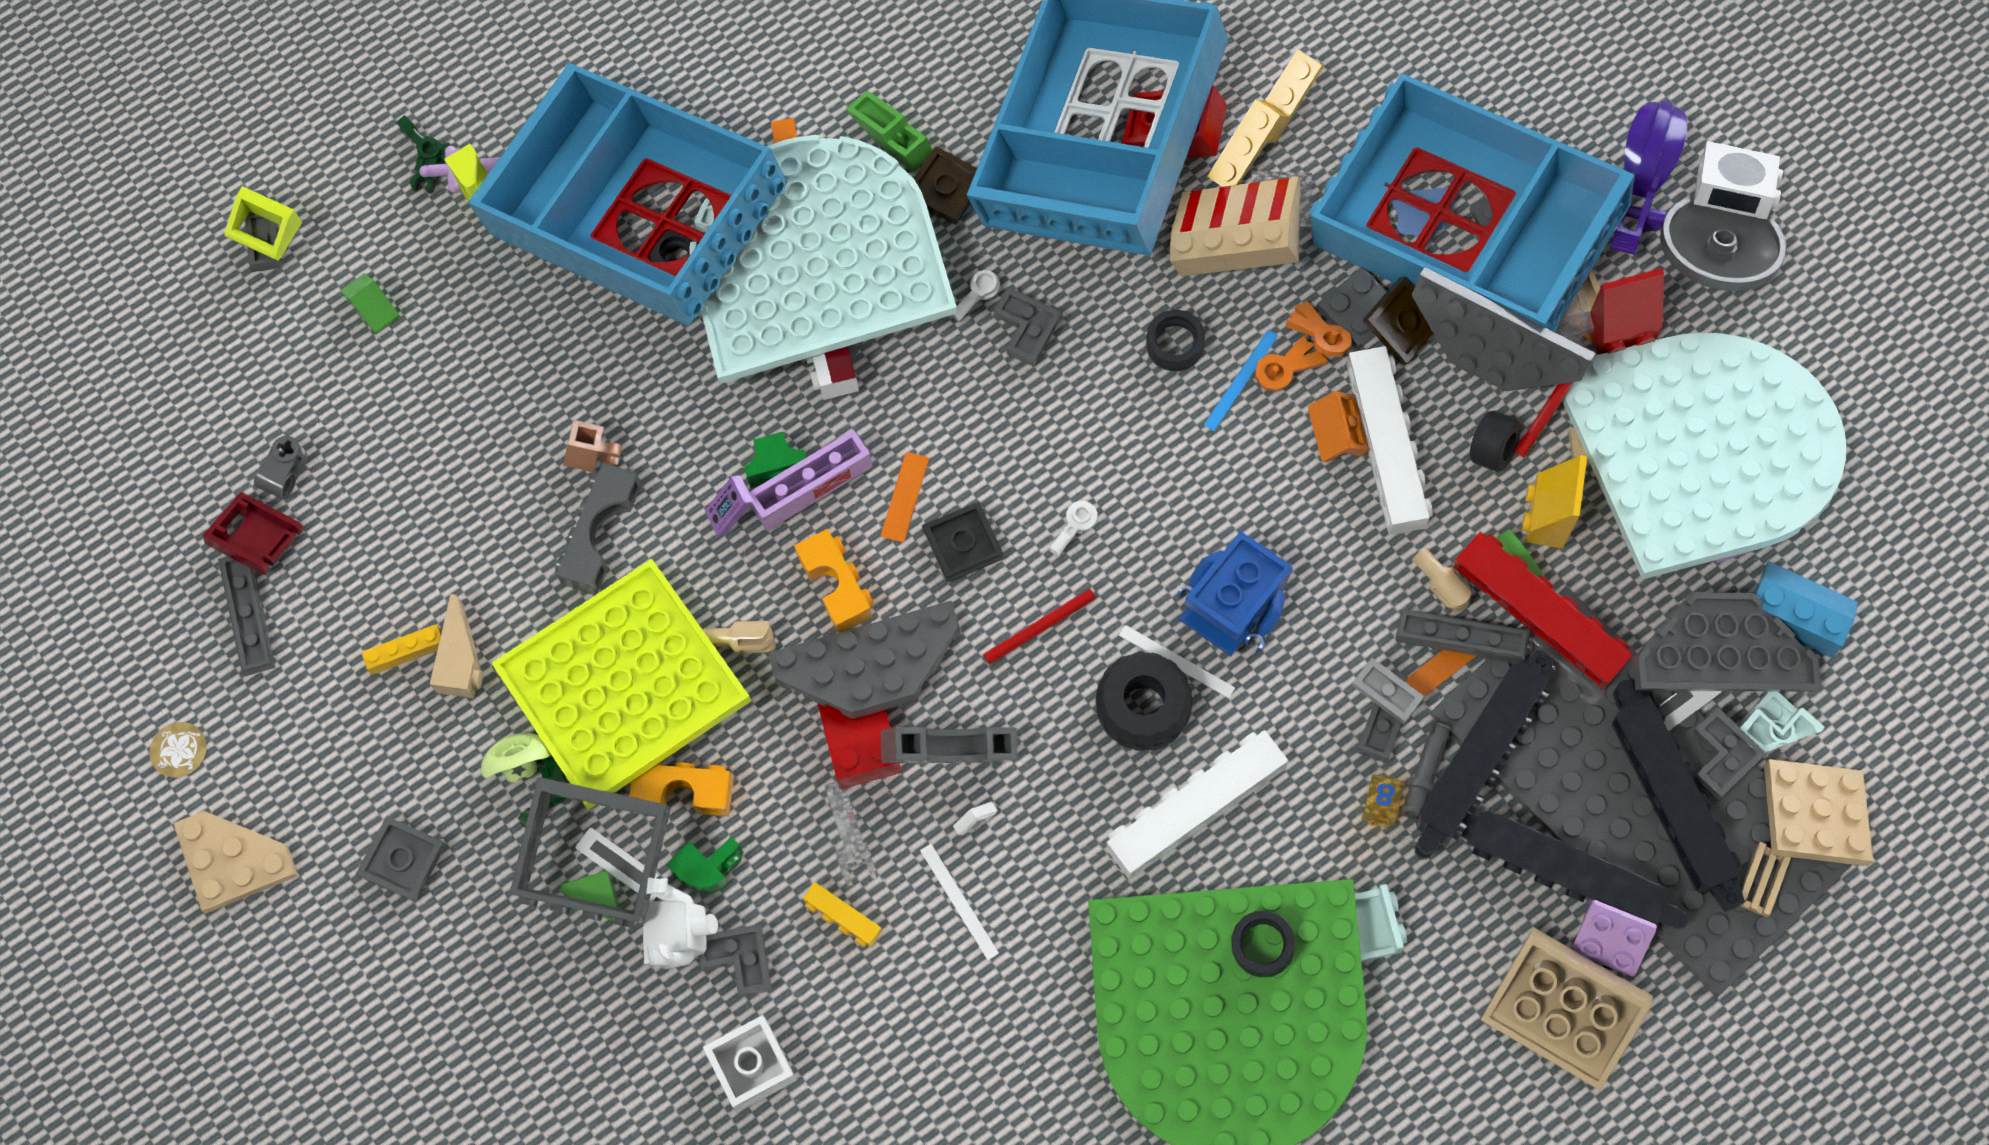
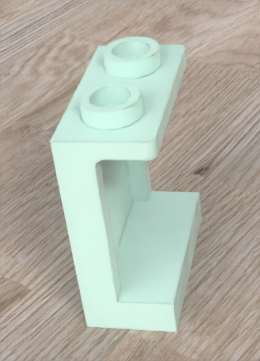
(1378, 925)

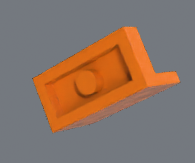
(1337, 426)

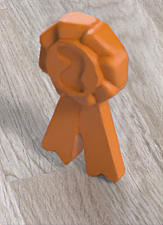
(1328, 339)
(1276, 371)

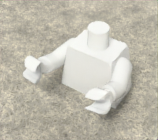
(674, 927)

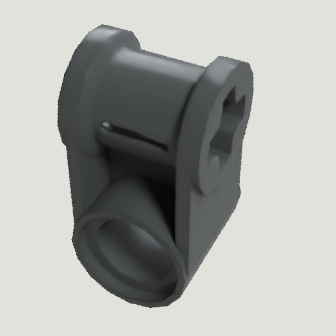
(280, 469)

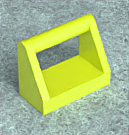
(466, 170)
(248, 201)

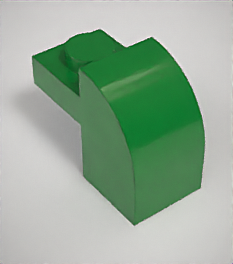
(705, 874)

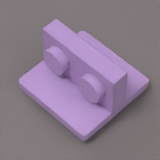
(1614, 937)

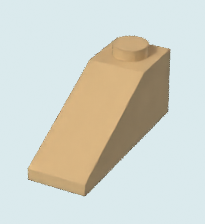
(456, 662)

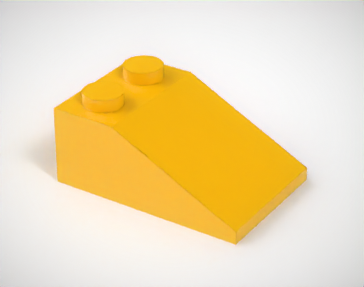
(1554, 503)

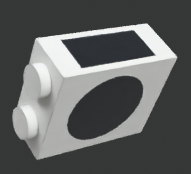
(1738, 180)

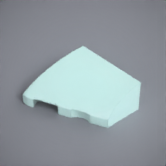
(1777, 722)

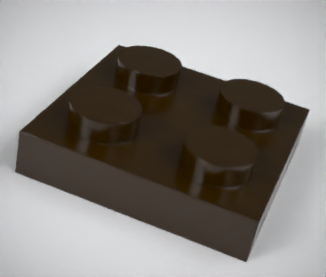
(945, 184)
(1399, 321)

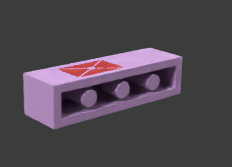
(810, 480)

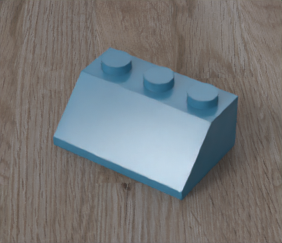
(1808, 609)

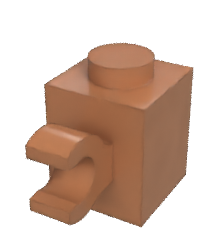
(586, 446)

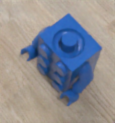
(1236, 592)

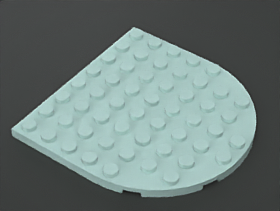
(831, 262)
(1707, 446)

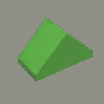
(370, 303)
(593, 888)

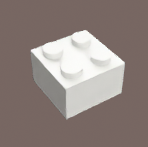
(749, 1063)

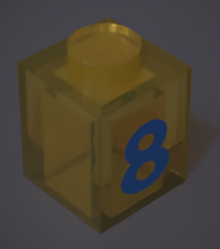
(1382, 801)

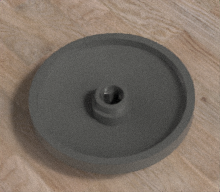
(1722, 246)

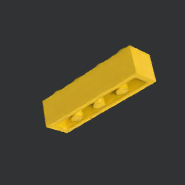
(402, 649)
(843, 915)

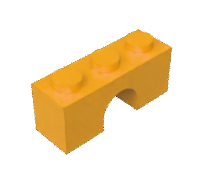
(823, 557)
(710, 786)

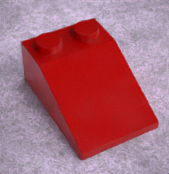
(1208, 132)
(1628, 312)
(856, 746)

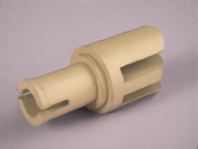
(1444, 581)
(744, 637)

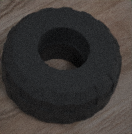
(1148, 672)

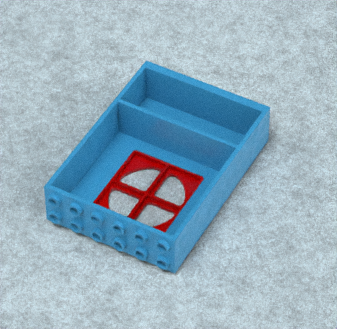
(587, 158)
(1545, 199)

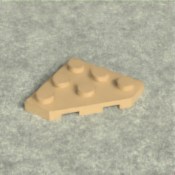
(230, 860)

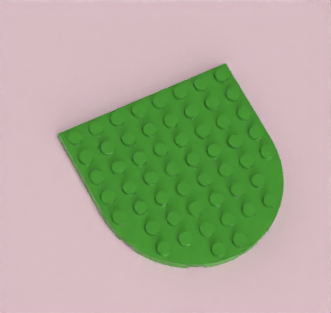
(1216, 1050)

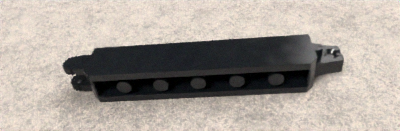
(1481, 752)
(1675, 797)
(1569, 867)

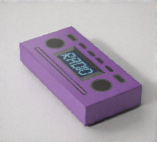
(728, 505)

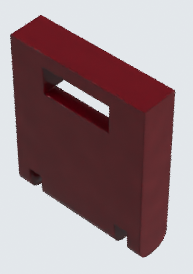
(258, 539)

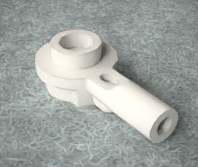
(983, 286)
(1080, 517)

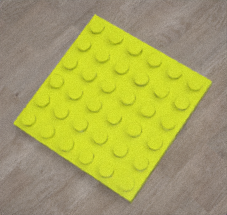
(621, 682)

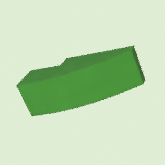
(890, 130)

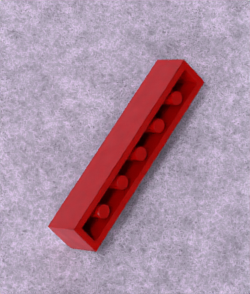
(1543, 610)

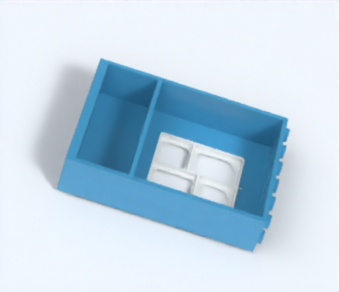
(1089, 188)

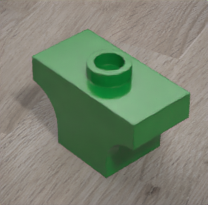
(771, 458)

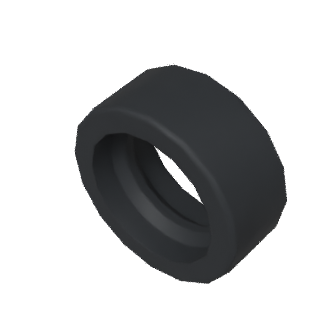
(1175, 318)
(1263, 918)

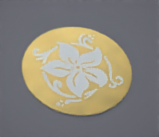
(178, 749)

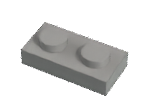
(1387, 691)

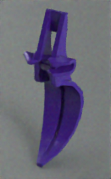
(1651, 155)

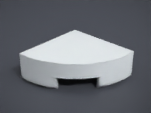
(973, 816)

